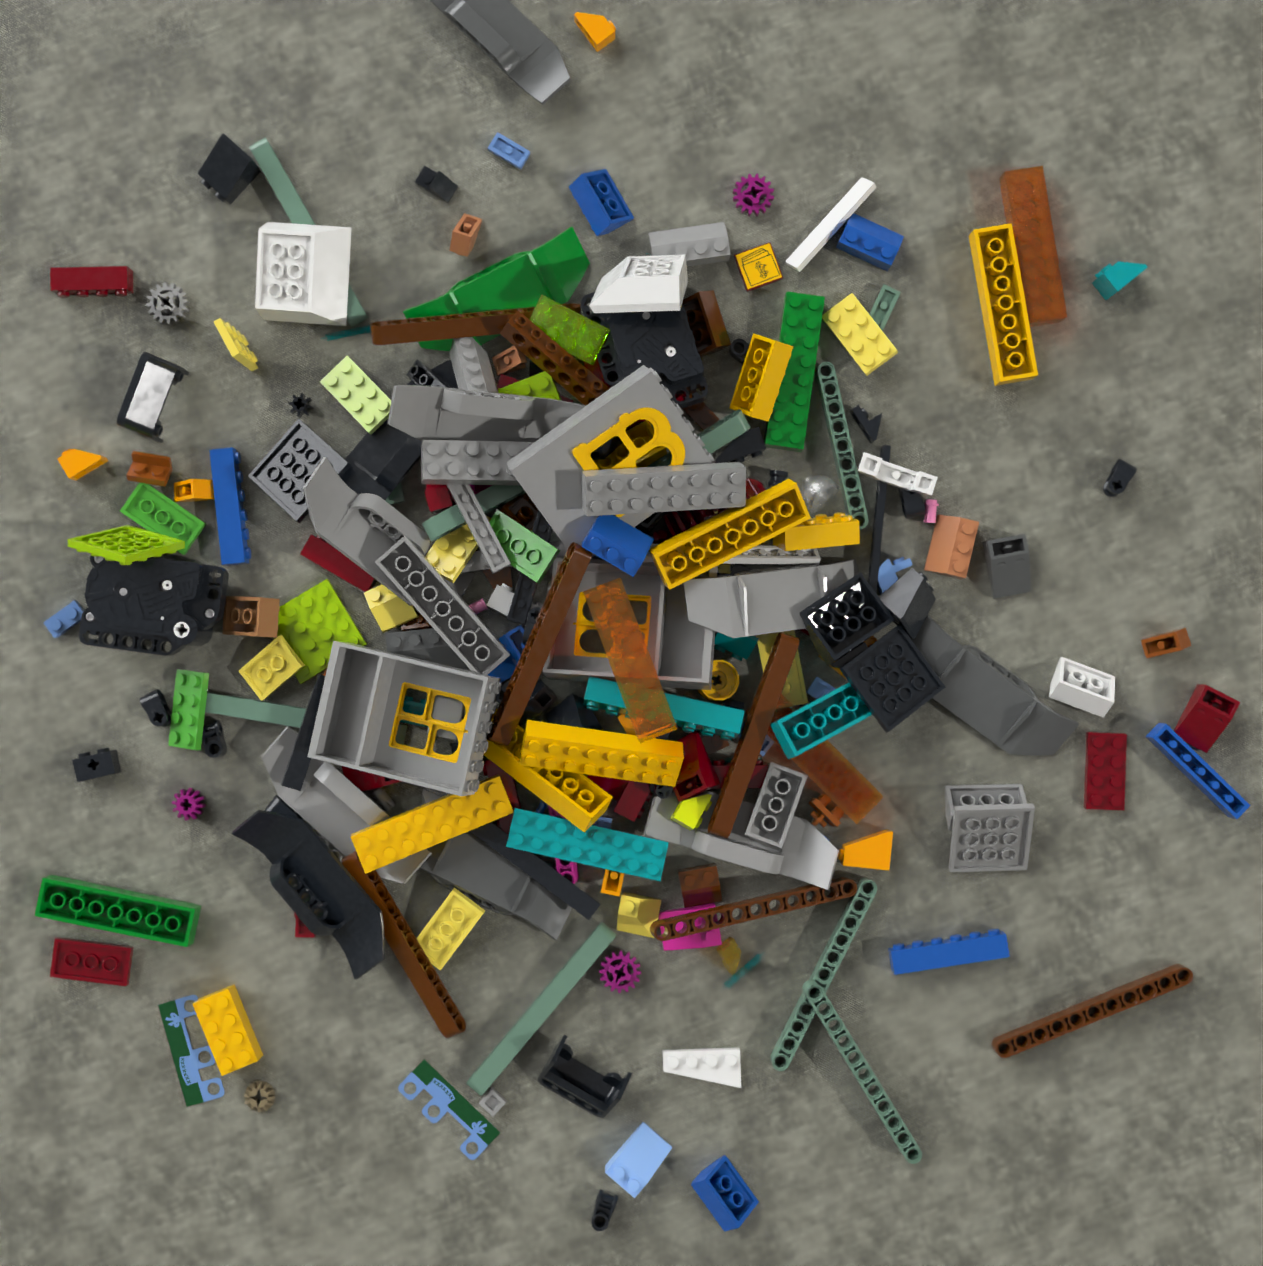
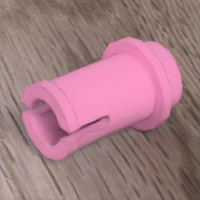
(930, 511)
(478, 606)

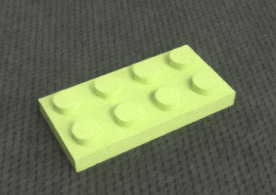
(358, 394)

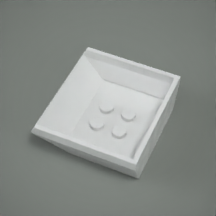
(303, 273)
(643, 285)

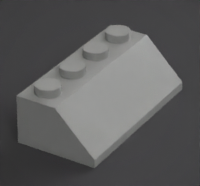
(700, 243)
(472, 366)
(981, 795)
(775, 806)

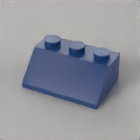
(600, 201)
(870, 242)
(618, 543)
(725, 1193)

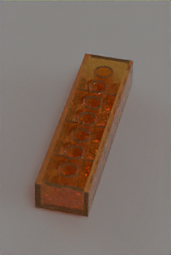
(1029, 212)
(630, 660)
(832, 772)

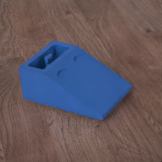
(514, 644)

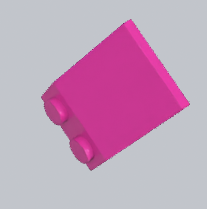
(697, 940)

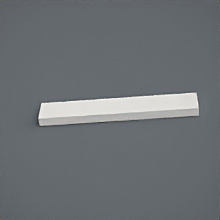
(830, 224)

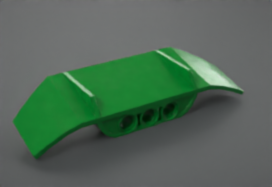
(512, 284)

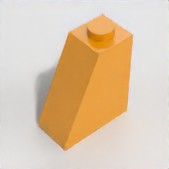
(868, 852)

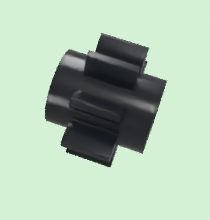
(298, 401)

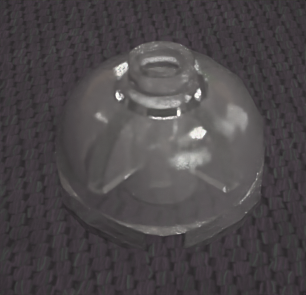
(817, 491)

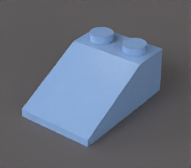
(637, 1159)

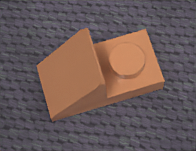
(509, 361)

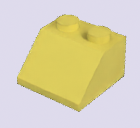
(388, 608)

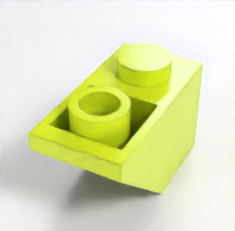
(689, 811)

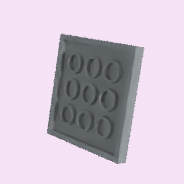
(991, 837)

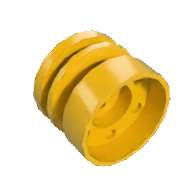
(728, 681)

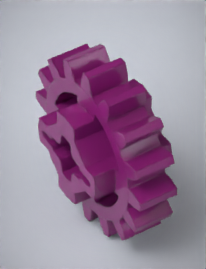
(760, 192)
(613, 967)

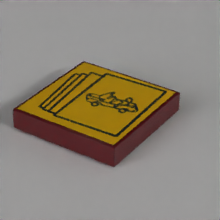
(758, 267)

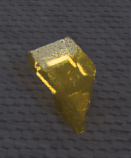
(730, 954)

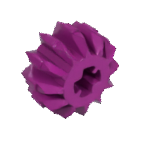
(191, 797)

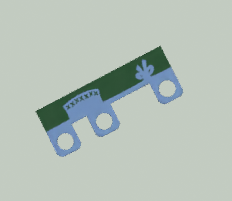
(184, 1057)
(450, 1100)

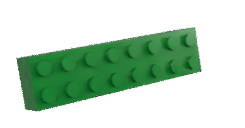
(800, 329)
(118, 910)

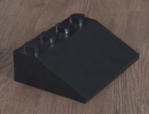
(845, 618)

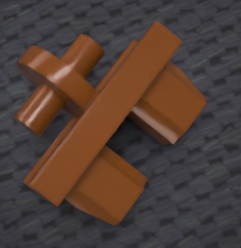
(831, 817)

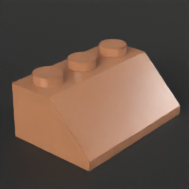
(951, 546)

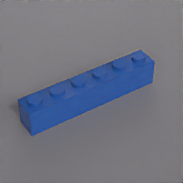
(229, 506)
(1197, 771)
(948, 952)

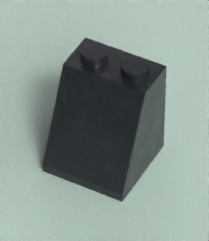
(228, 170)
(909, 601)
(573, 713)

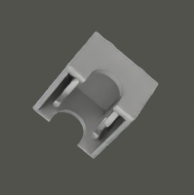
(447, 710)

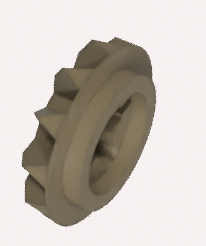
(266, 1090)

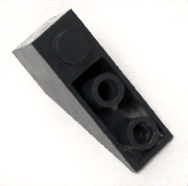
(422, 375)
(743, 446)
(539, 701)

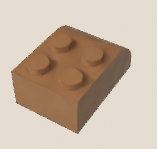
(251, 616)

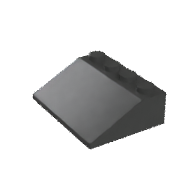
(423, 645)

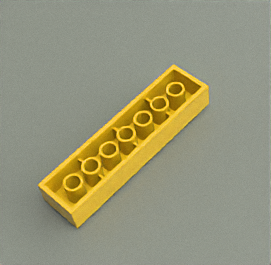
(1003, 304)
(729, 534)
(601, 753)
(566, 792)
(430, 824)

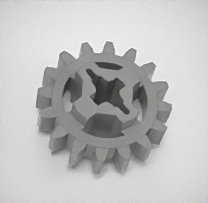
(162, 310)

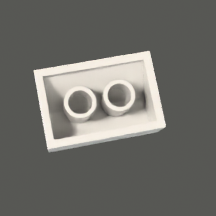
(1083, 687)

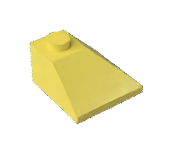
(637, 914)

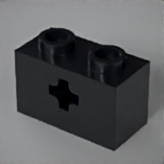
(85, 767)

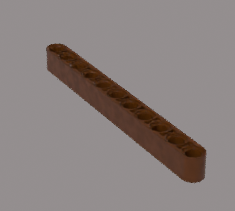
(447, 326)
(539, 644)
(753, 735)
(744, 907)
(409, 951)
(1101, 1010)

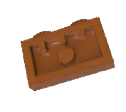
(150, 469)

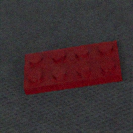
(1105, 771)
(91, 961)

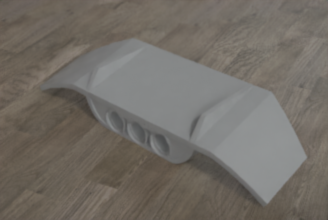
(474, 415)
(363, 525)
(762, 598)
(333, 805)
(804, 854)

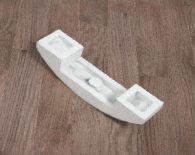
(897, 475)

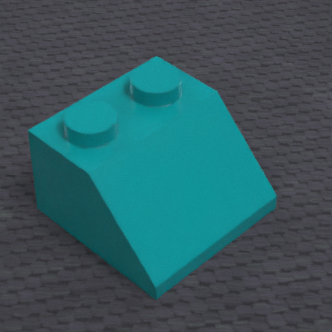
(1115, 277)
(739, 647)

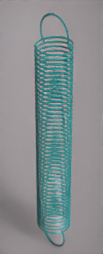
(347, 333)
(743, 967)

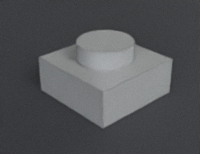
(492, 1102)

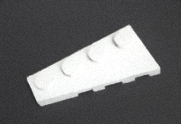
(711, 1065)

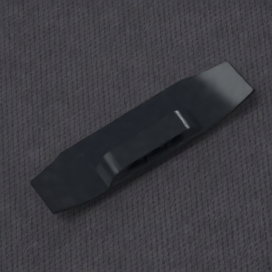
(388, 454)
(318, 886)

